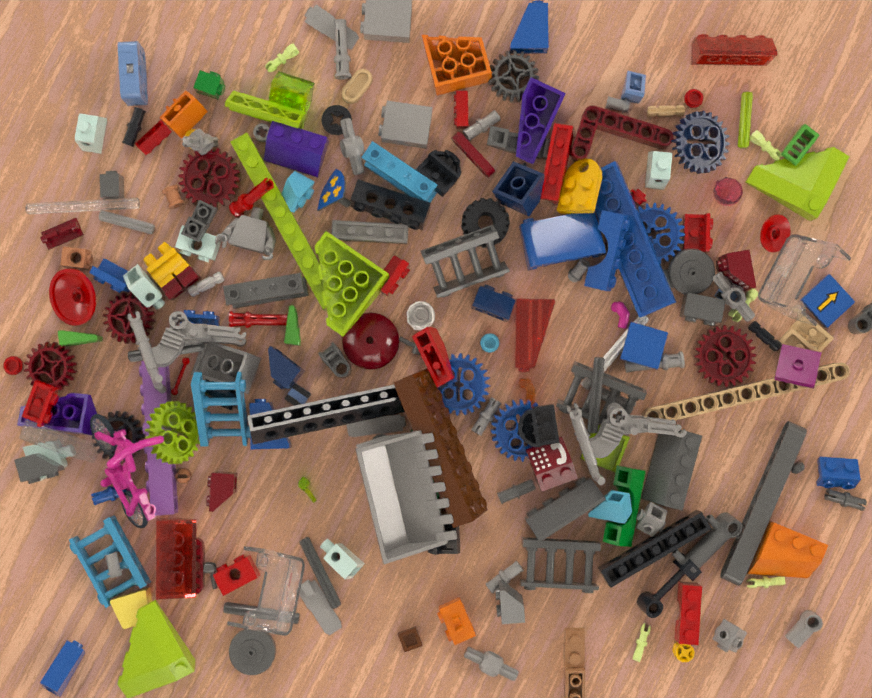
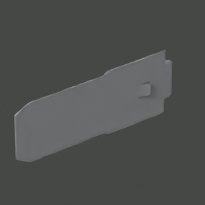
(324, 23)
(378, 425)
(319, 606)

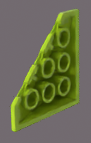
(803, 186)
(348, 282)
(155, 653)

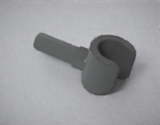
(415, 350)
(210, 567)

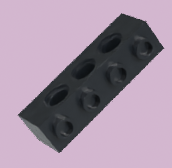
(383, 196)

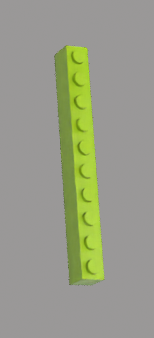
(281, 214)

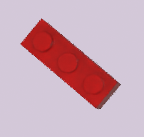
(461, 109)
(153, 137)

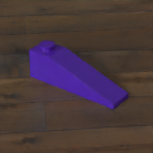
(538, 111)
(70, 414)

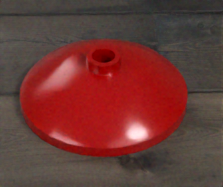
(72, 296)

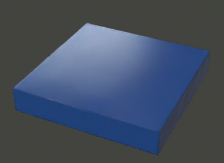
(644, 345)

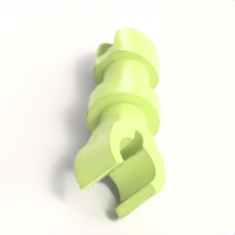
(290, 52)
(758, 139)
(750, 295)
(766, 582)
(641, 643)

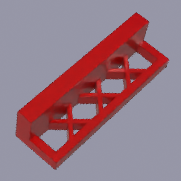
(557, 162)

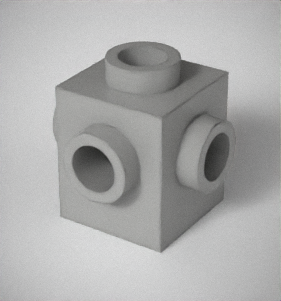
(651, 519)
(729, 636)

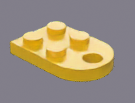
(580, 188)

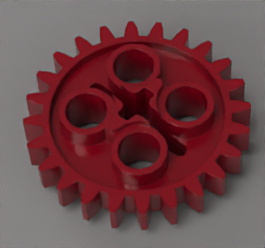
(192, 173)
(735, 343)

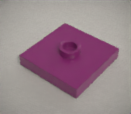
(798, 366)

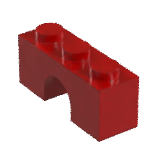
(688, 625)

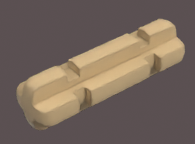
(666, 111)

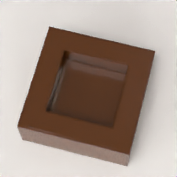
(410, 639)

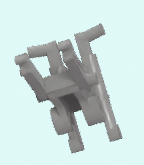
(174, 340)
(611, 432)

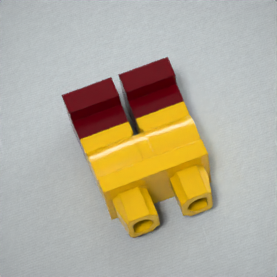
(166, 266)

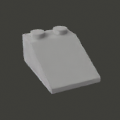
(223, 362)

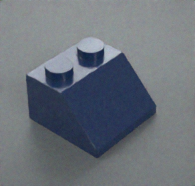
(520, 188)
(494, 303)
(283, 369)

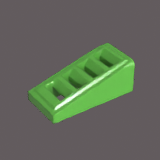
(808, 132)
(292, 332)
(69, 338)

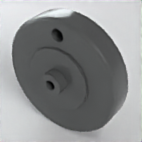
(691, 271)
(252, 651)

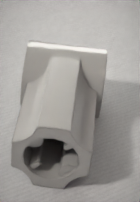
(802, 631)

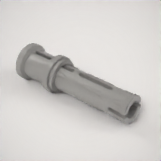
(342, 58)
(666, 362)

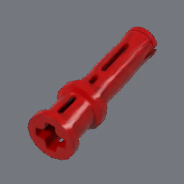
(247, 201)
(247, 319)

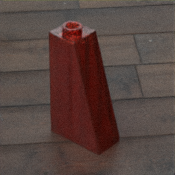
(530, 329)

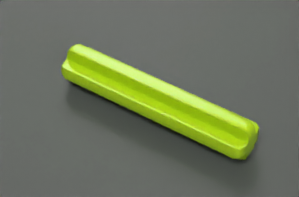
(745, 119)

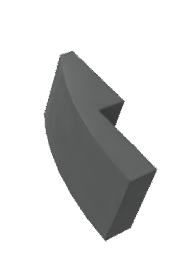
(200, 221)

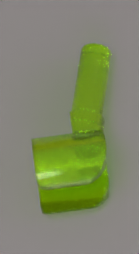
(303, 483)

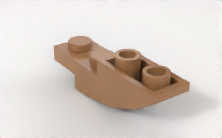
(574, 663)

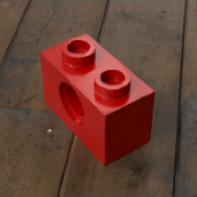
(227, 582)

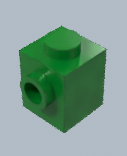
(209, 84)

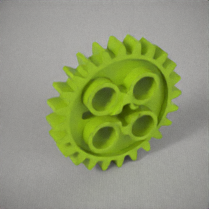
(174, 448)

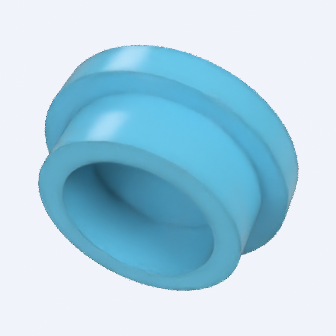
(489, 342)

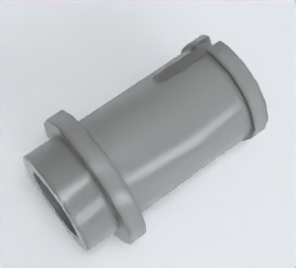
(618, 104)
(576, 273)
(113, 565)

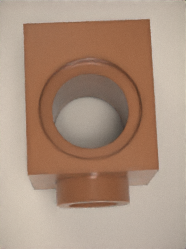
(69, 254)

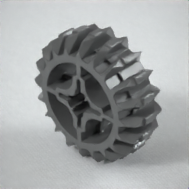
(506, 79)

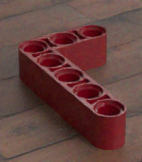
(616, 129)

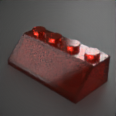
(732, 50)
(175, 558)

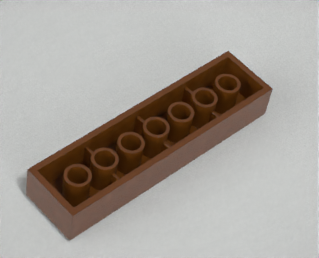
(428, 413)

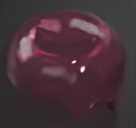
(727, 191)

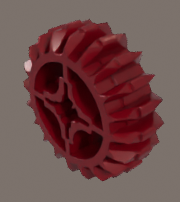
(113, 316)
(54, 374)

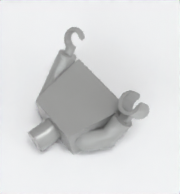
(250, 234)

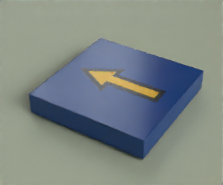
(827, 300)

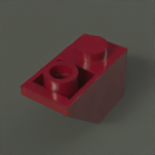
(222, 487)

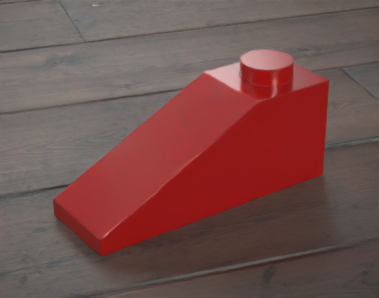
(434, 355)

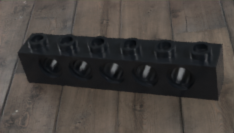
(654, 548)

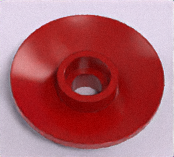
(774, 233)

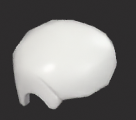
(420, 315)

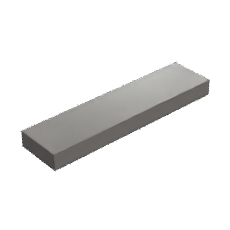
(370, 232)

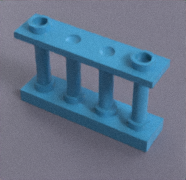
(398, 173)
(204, 417)
(120, 544)

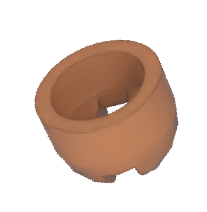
(183, 471)

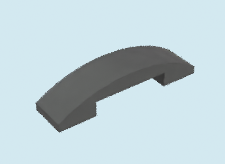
(507, 141)

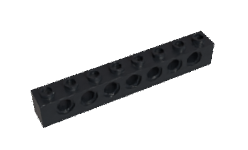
(324, 414)

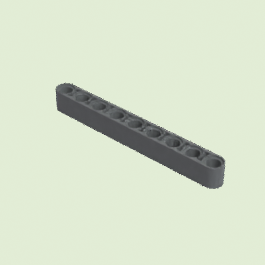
(763, 503)

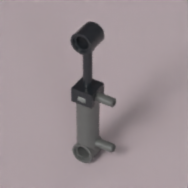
(723, 528)

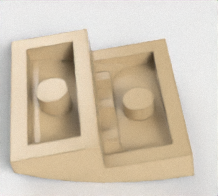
(806, 336)

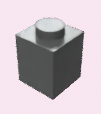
(111, 185)

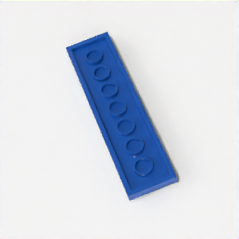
(638, 259)

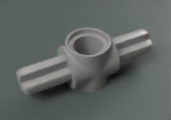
(200, 141)
(352, 146)
(740, 304)
(491, 663)

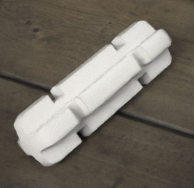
(205, 284)

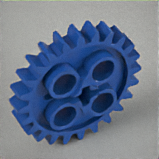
(650, 216)
(476, 385)
(505, 435)

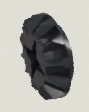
(327, 119)

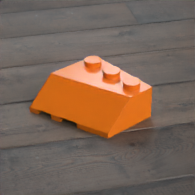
(456, 62)
(786, 553)

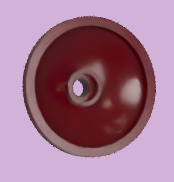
(380, 351)

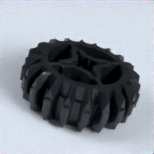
(128, 423)

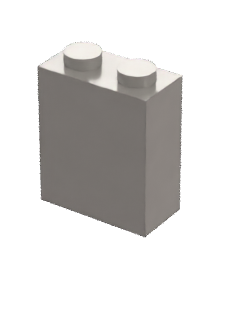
(387, 20)
(405, 124)

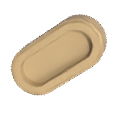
(357, 86)

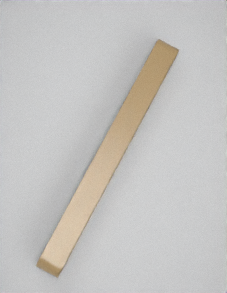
(753, 389)

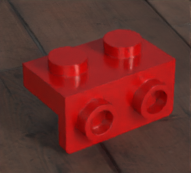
(697, 231)
(397, 269)
(40, 403)

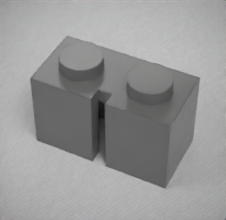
(702, 308)

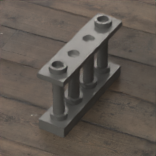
(452, 248)
(266, 290)
(616, 386)
(551, 547)

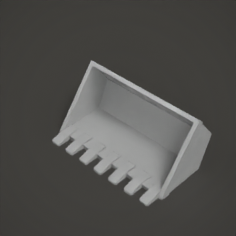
(404, 494)

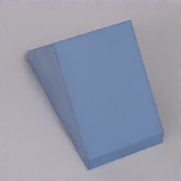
(634, 87)

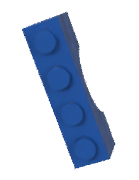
(614, 228)

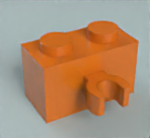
(183, 114)
(456, 620)

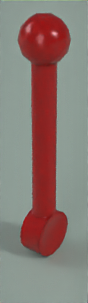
(186, 361)

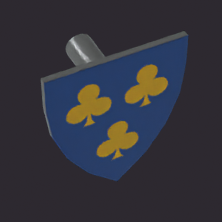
(334, 191)

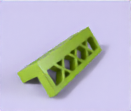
(265, 109)

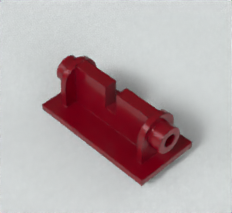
(61, 233)

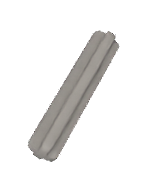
(126, 222)

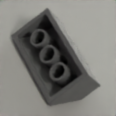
(671, 469)
(564, 508)

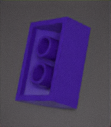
(295, 148)

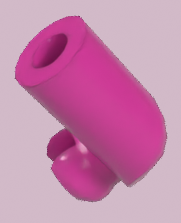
(623, 313)

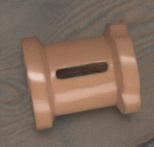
(173, 197)

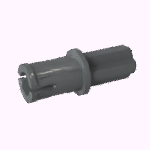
(516, 491)

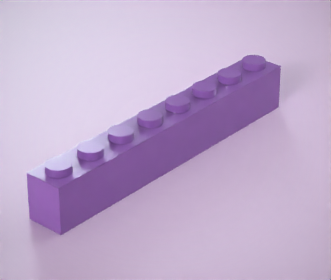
(161, 475)

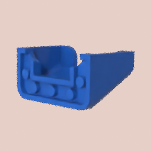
(561, 239)

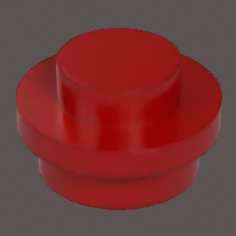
(693, 98)
(638, 196)
(13, 365)

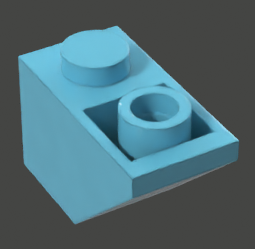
(297, 190)
(615, 507)

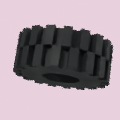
(489, 208)

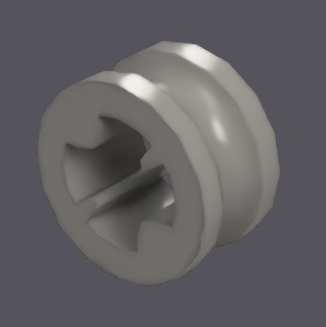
(256, 130)

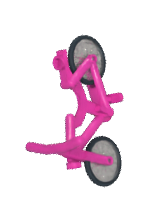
(134, 500)

